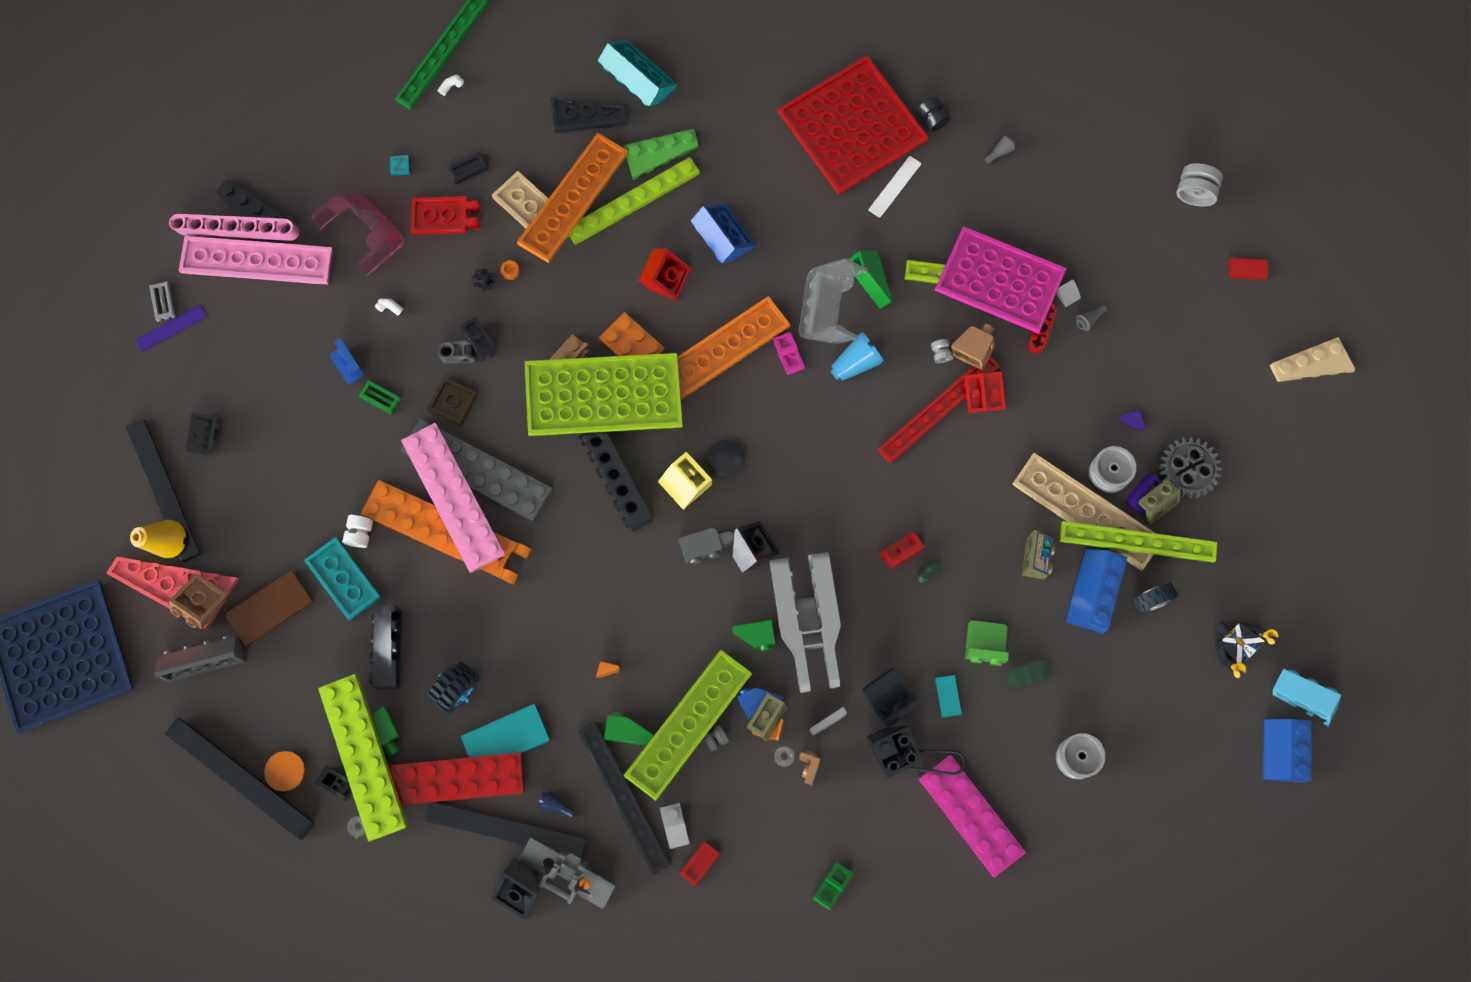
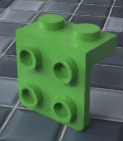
(986, 643)

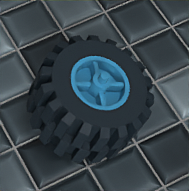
(453, 687)

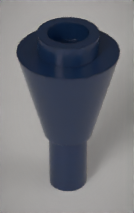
(552, 803)

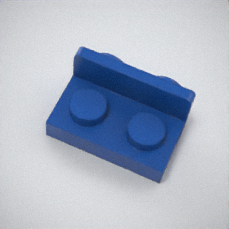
(345, 363)

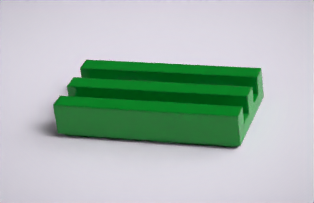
(393, 405)

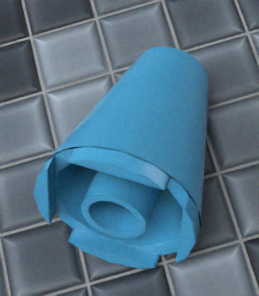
(856, 359)

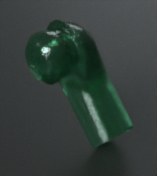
(926, 570)

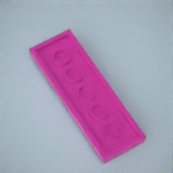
(972, 817)

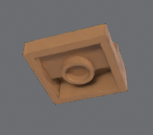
(197, 601)

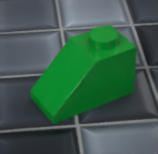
(757, 634)

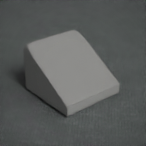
(1068, 293)

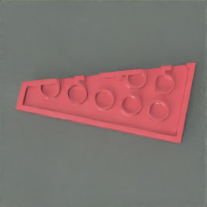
(163, 581)

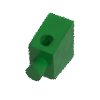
(386, 731)

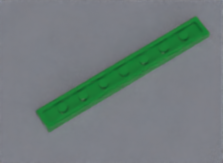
(440, 52)

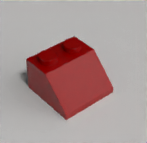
(665, 273)

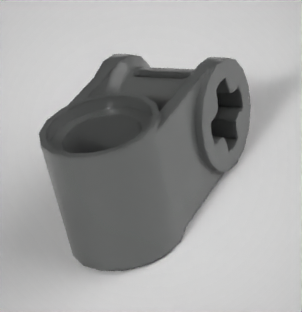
(458, 352)

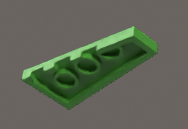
(658, 151)

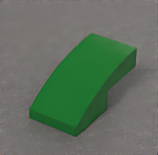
(833, 886)

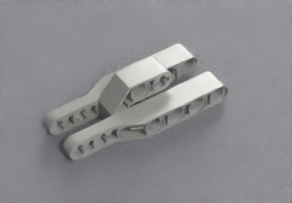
(799, 616)

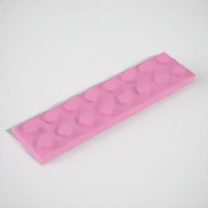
(256, 260)
(453, 498)

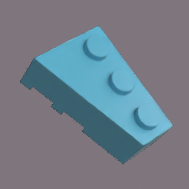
(1307, 695)

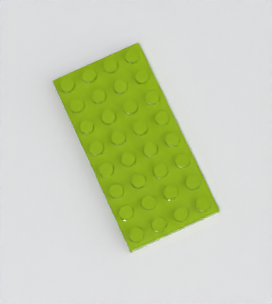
(602, 394)

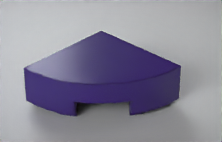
(1133, 420)

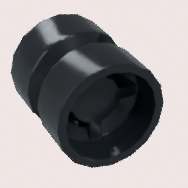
(935, 116)

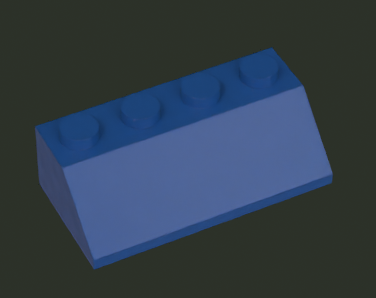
(1096, 590)

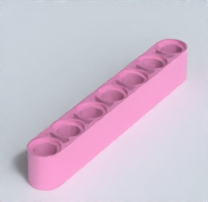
(226, 224)

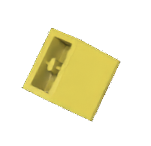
(685, 480)

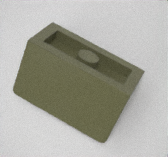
(767, 716)

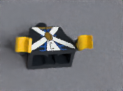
(1240, 644)

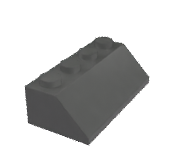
(199, 659)

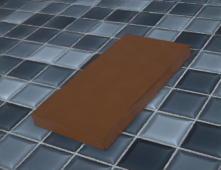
(268, 608)

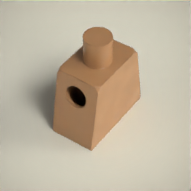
(975, 346)

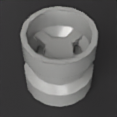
(942, 351)

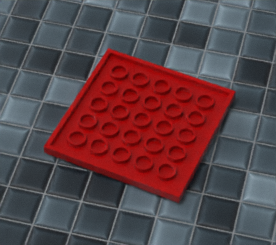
(853, 125)

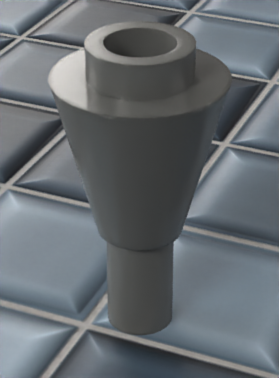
(1005, 146)
(1086, 320)

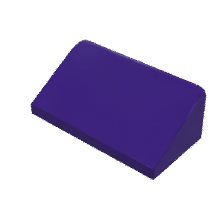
(1146, 485)

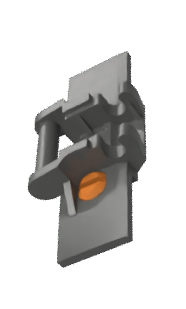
(570, 867)

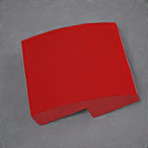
(985, 392)

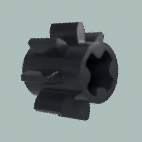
(483, 279)

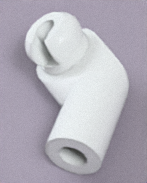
(448, 82)
(389, 304)

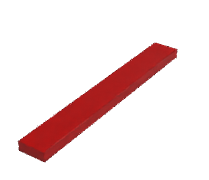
(931, 415)

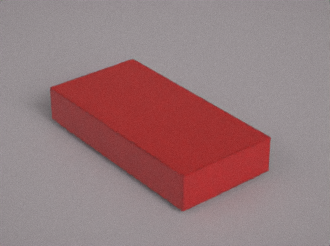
(1248, 268)
(699, 863)

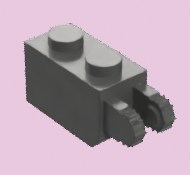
(704, 544)

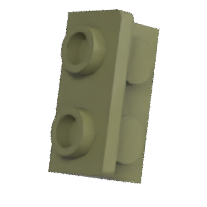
(1160, 501)

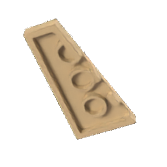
(1316, 361)

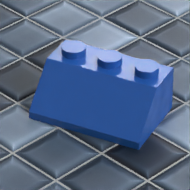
(722, 232)
(1287, 750)

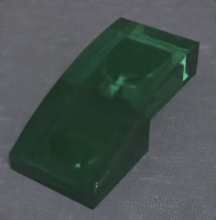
(1028, 674)

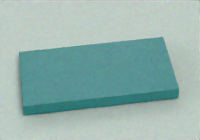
(342, 579)
(508, 735)

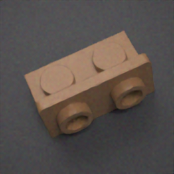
(572, 349)
(810, 770)

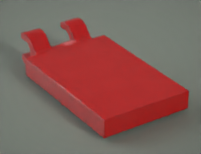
(443, 215)

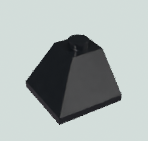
(752, 546)
(517, 889)

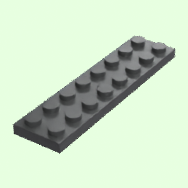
(495, 478)

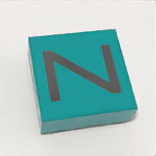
(399, 165)

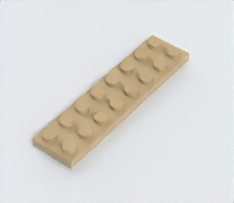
(1076, 502)

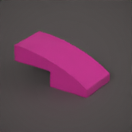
(788, 353)

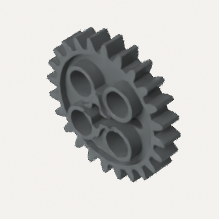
(1199, 483)

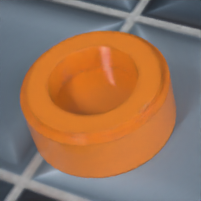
(510, 270)

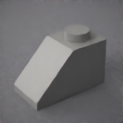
(674, 825)

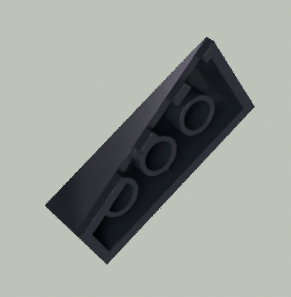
(386, 647)

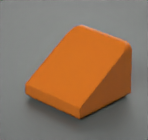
(607, 669)

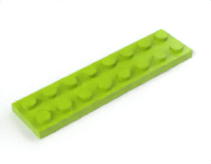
(687, 725)
(363, 757)

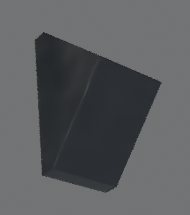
(334, 782)

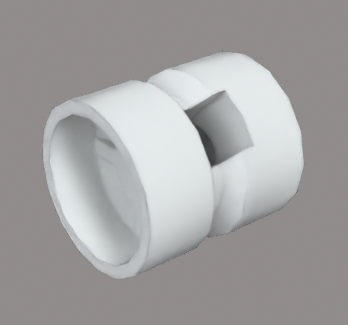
(357, 531)

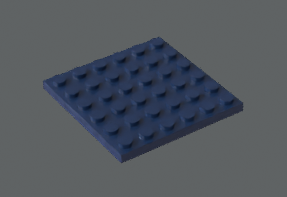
(60, 657)

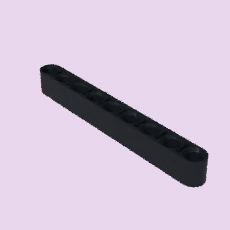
(240, 778)

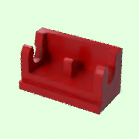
(902, 550)

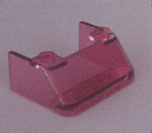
(384, 236)

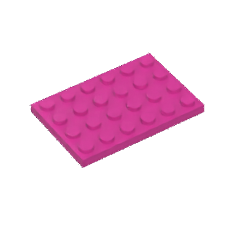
(1000, 279)

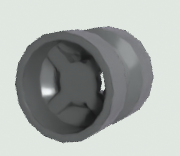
(720, 738)

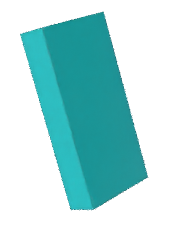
(948, 696)

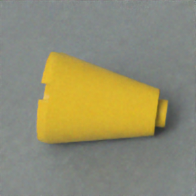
(160, 538)

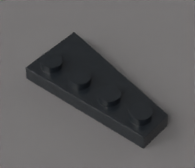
(245, 204)

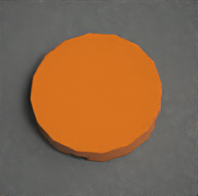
(284, 771)

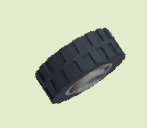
(1155, 598)

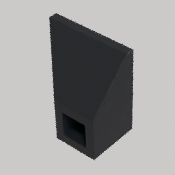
(894, 749)

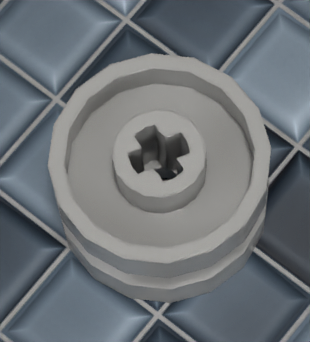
(1199, 185)
(1112, 469)
(1068, 756)

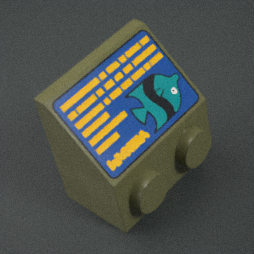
(1037, 555)

